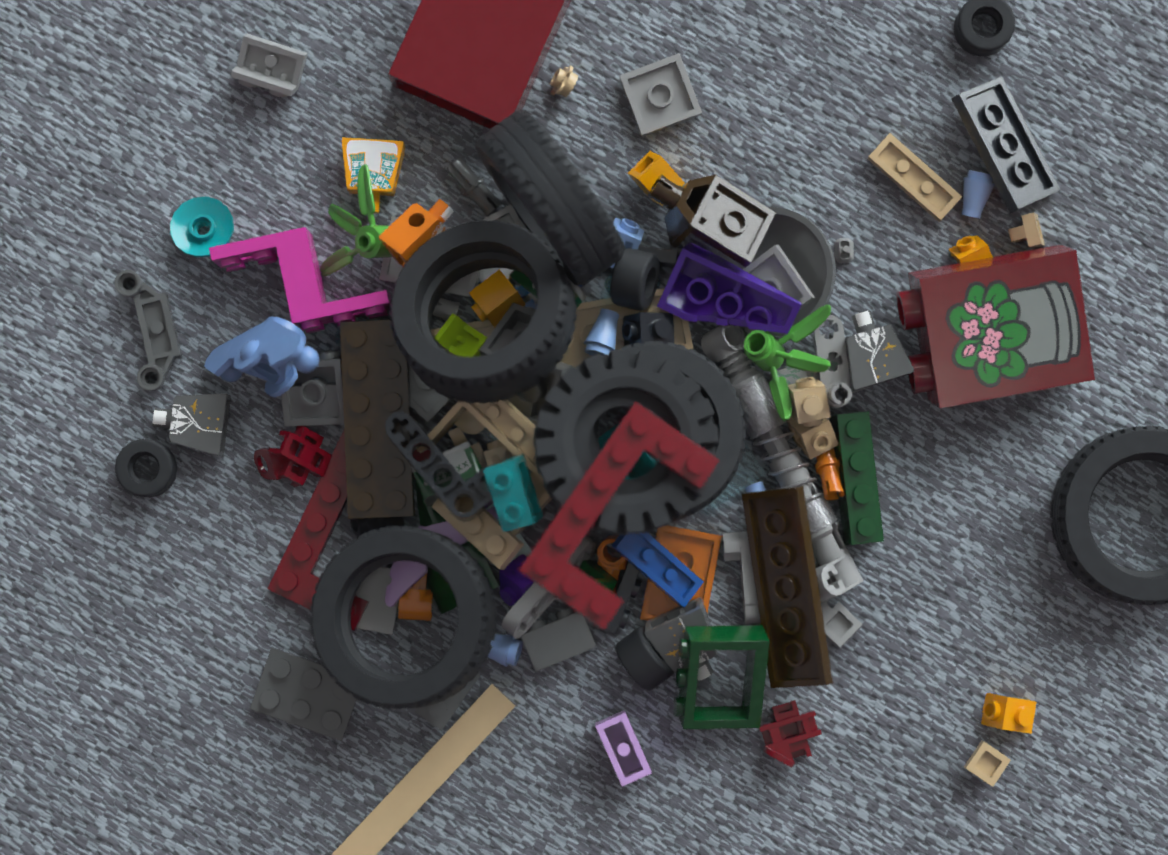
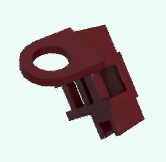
(281, 460)
(787, 725)

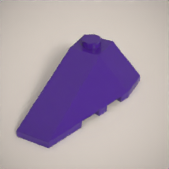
(721, 293)

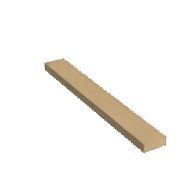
(428, 774)

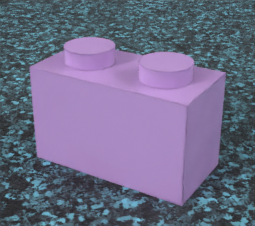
(623, 748)

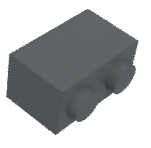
(558, 639)

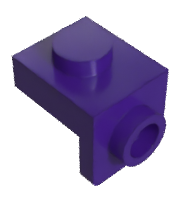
(514, 583)

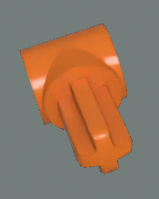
(610, 564)
(416, 602)

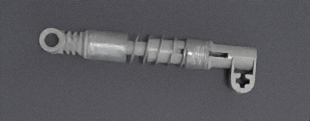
(761, 419)

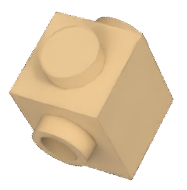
(809, 401)

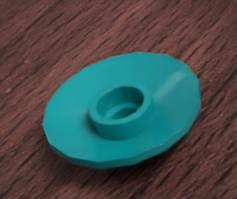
(197, 214)

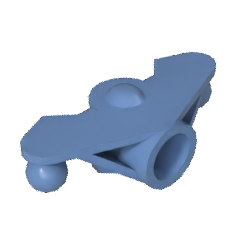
(266, 351)

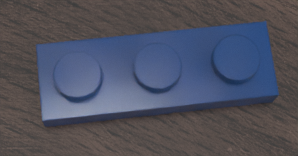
(659, 566)

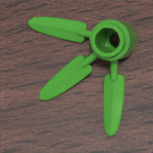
(366, 238)
(770, 354)

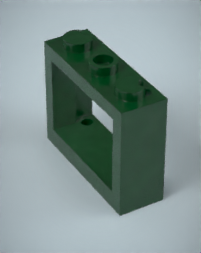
(722, 638)

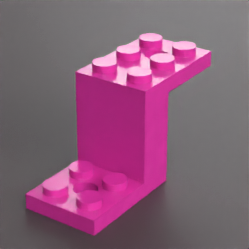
(300, 278)

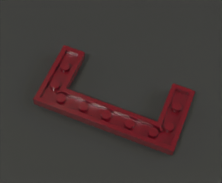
(548, 560)
(294, 573)

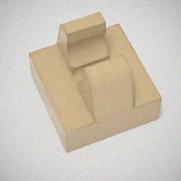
(1028, 231)
(987, 763)

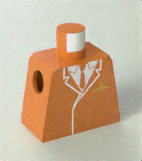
(414, 229)

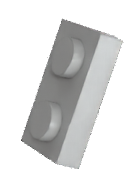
(269, 66)

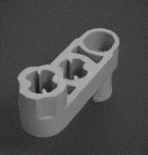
(840, 377)
(737, 548)

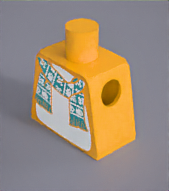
(383, 160)

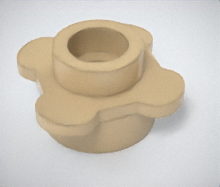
(563, 81)

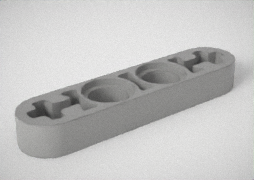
(538, 599)

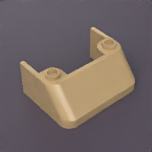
(506, 425)

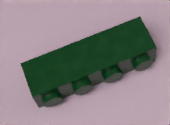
(860, 504)

